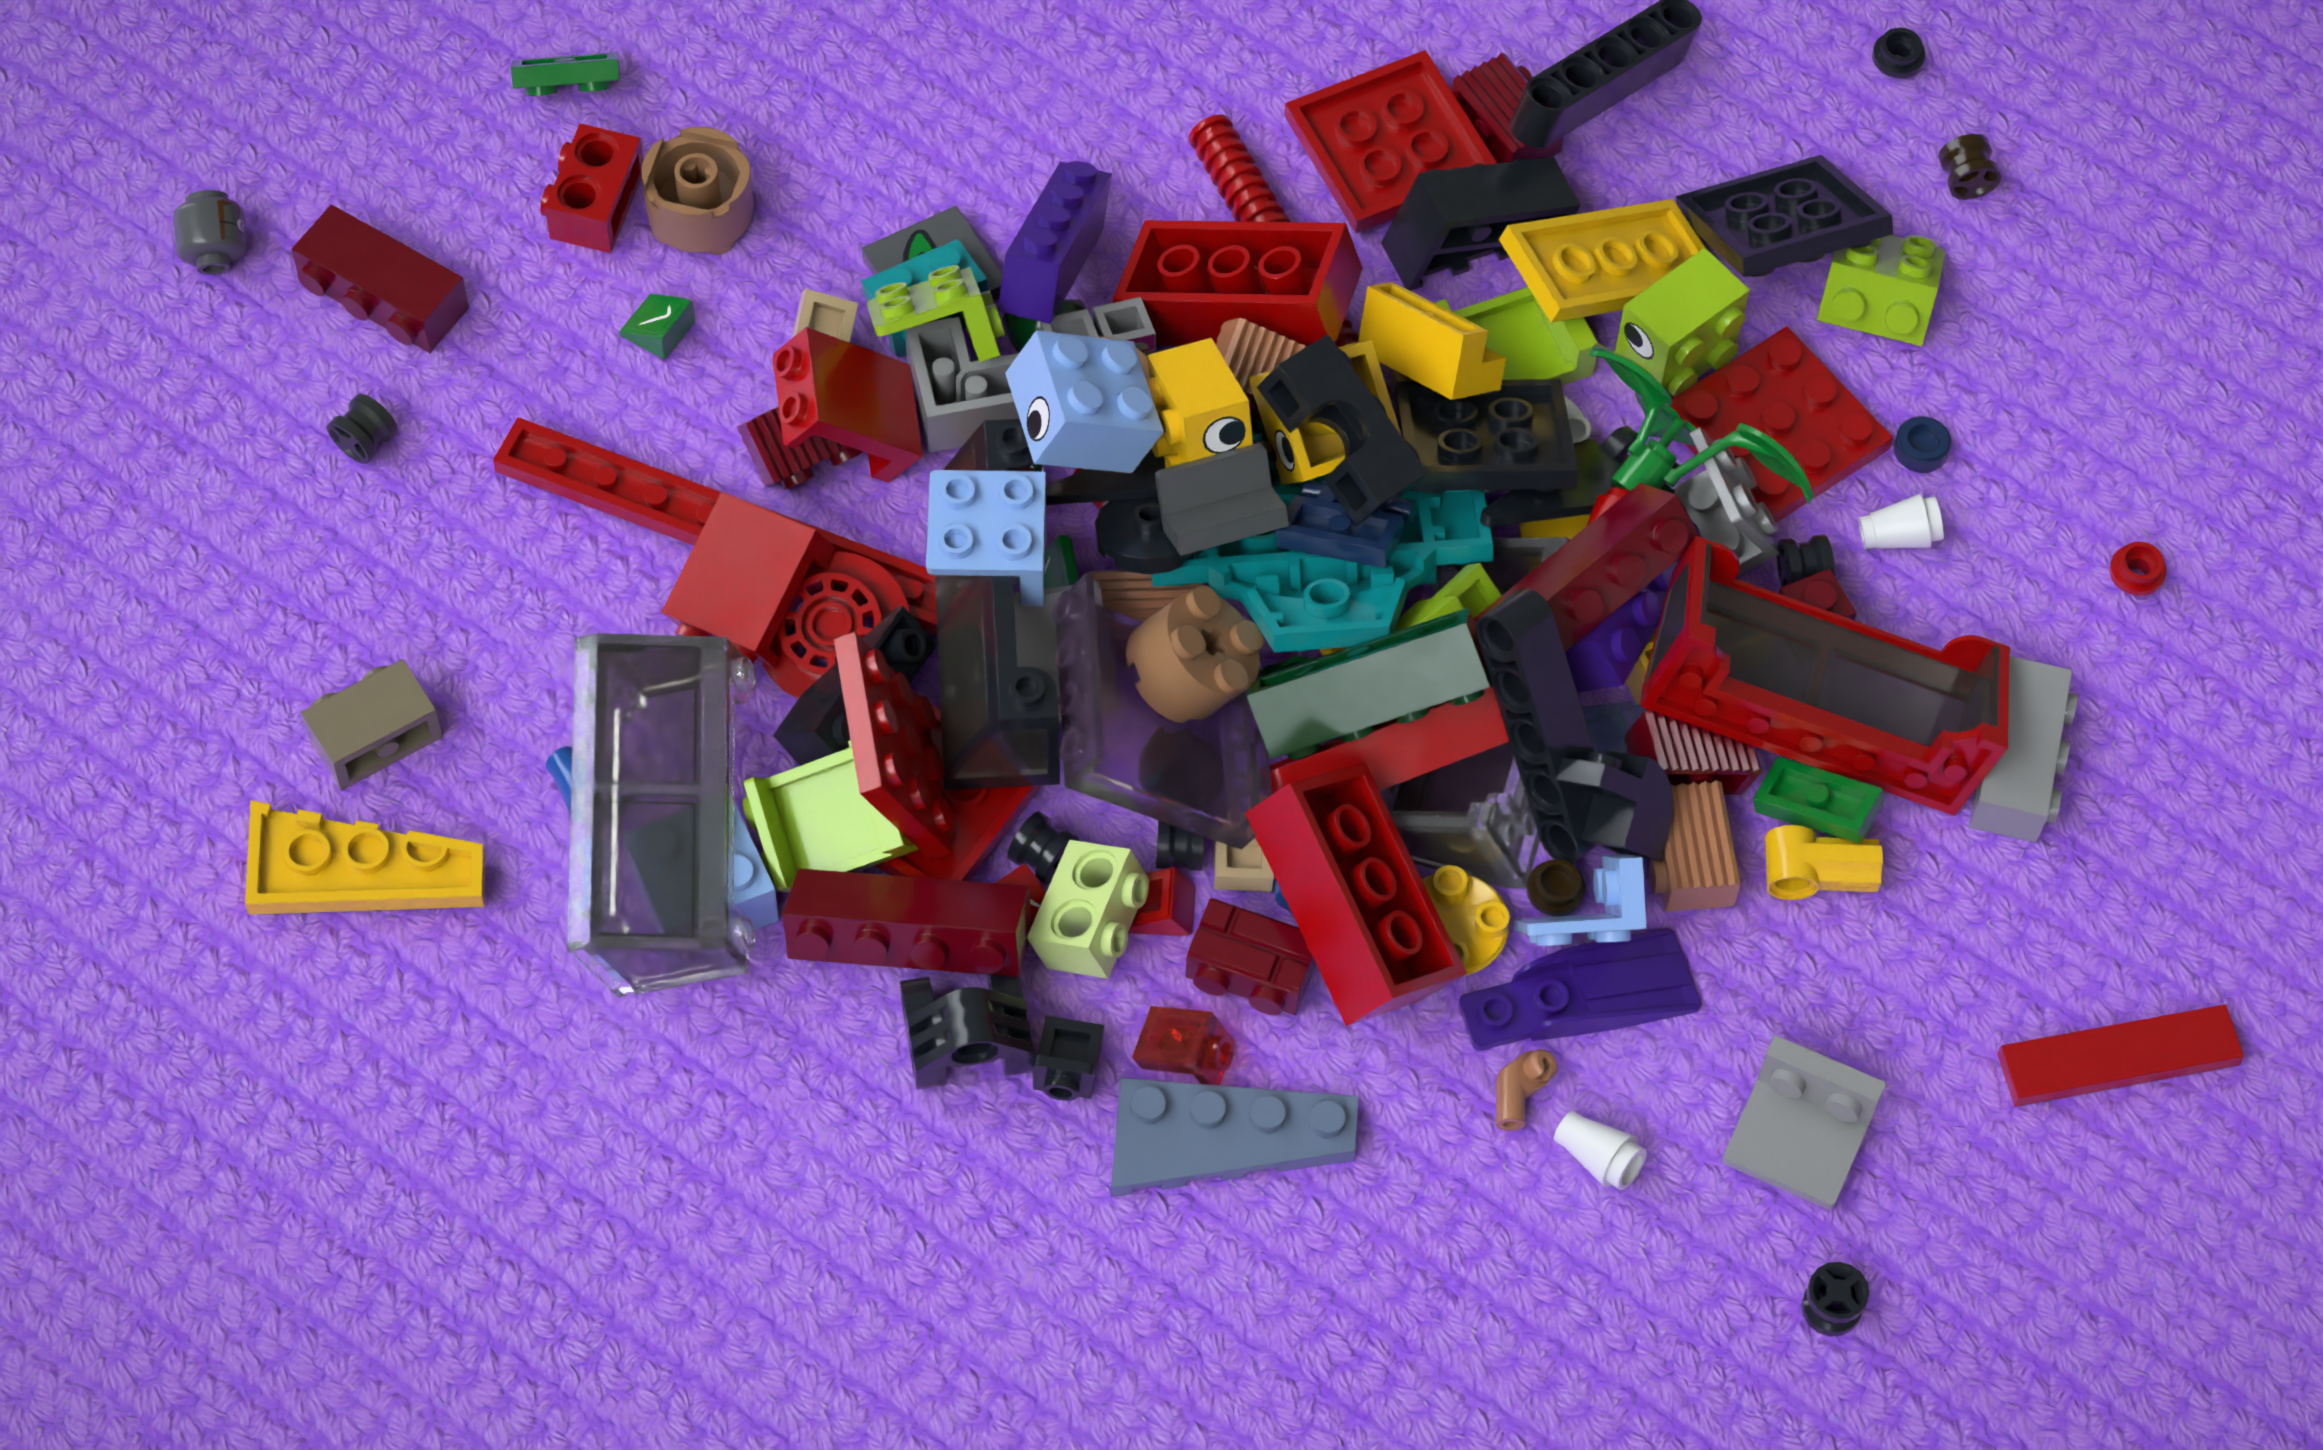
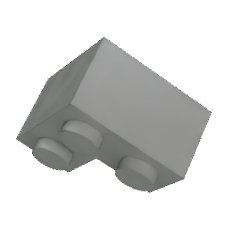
(950, 389)

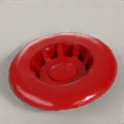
(830, 616)

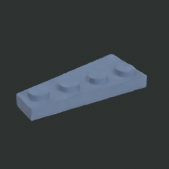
(1207, 1131)

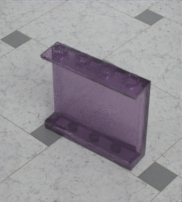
(1133, 757)

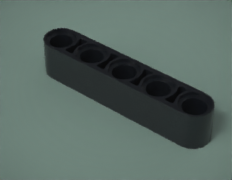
(1604, 72)
(1539, 715)

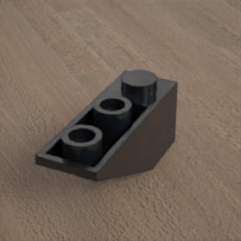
(819, 719)

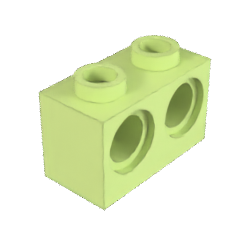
(1089, 909)

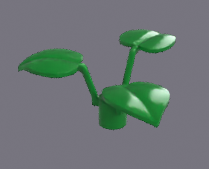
(1654, 462)

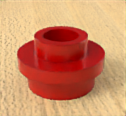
(2142, 557)

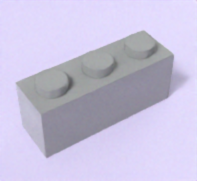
(2019, 788)

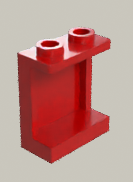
(848, 398)
(744, 576)

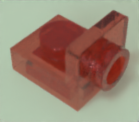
(1185, 1044)

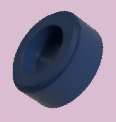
(1922, 444)

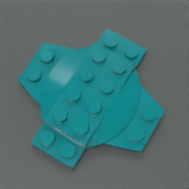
(1333, 602)

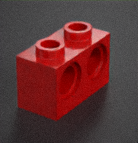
(595, 173)

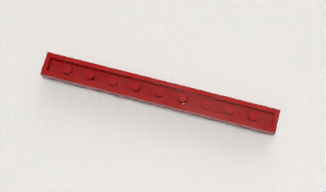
(663, 500)

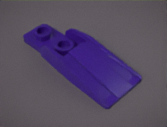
(1584, 992)

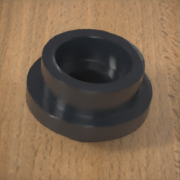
(1901, 43)

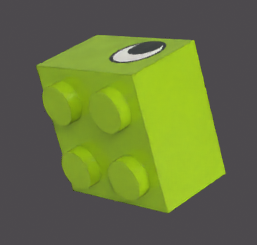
(1685, 322)

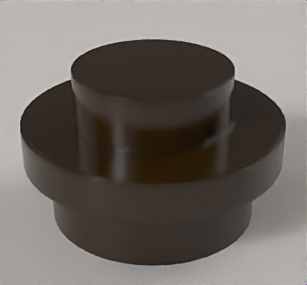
(1555, 887)

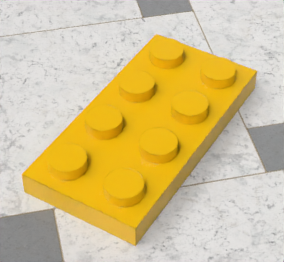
(1599, 257)

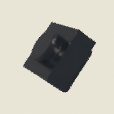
(1068, 1058)

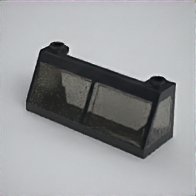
(994, 715)

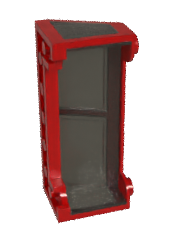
(1826, 685)

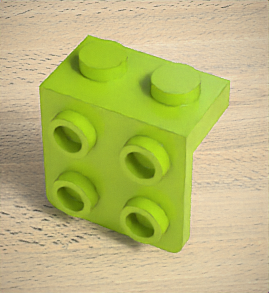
(1884, 287)
(943, 294)

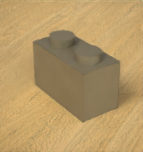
(371, 723)

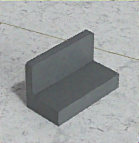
(1219, 499)

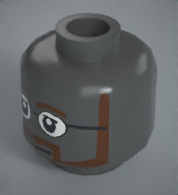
(210, 231)

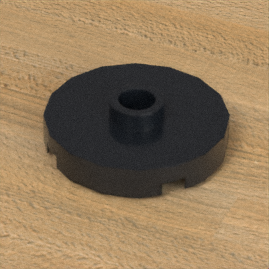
(1135, 537)

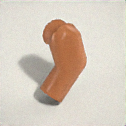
(1518, 1082)

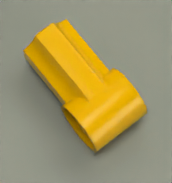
(1803, 863)

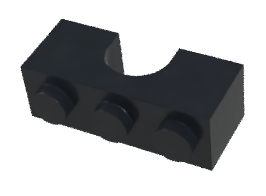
(1325, 389)

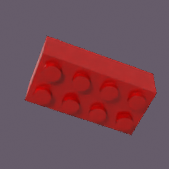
(1270, 273)
(1355, 893)

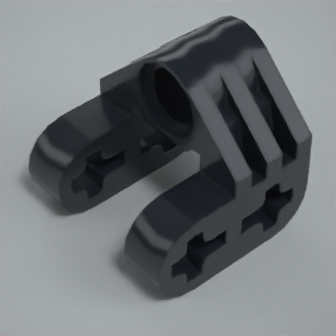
(966, 1028)

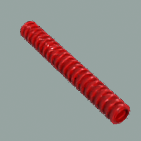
(1242, 184)

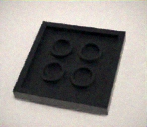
(1784, 216)
(1491, 438)

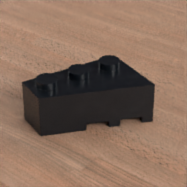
(1464, 211)

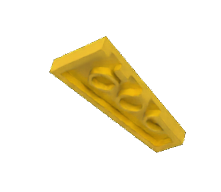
(338, 867)

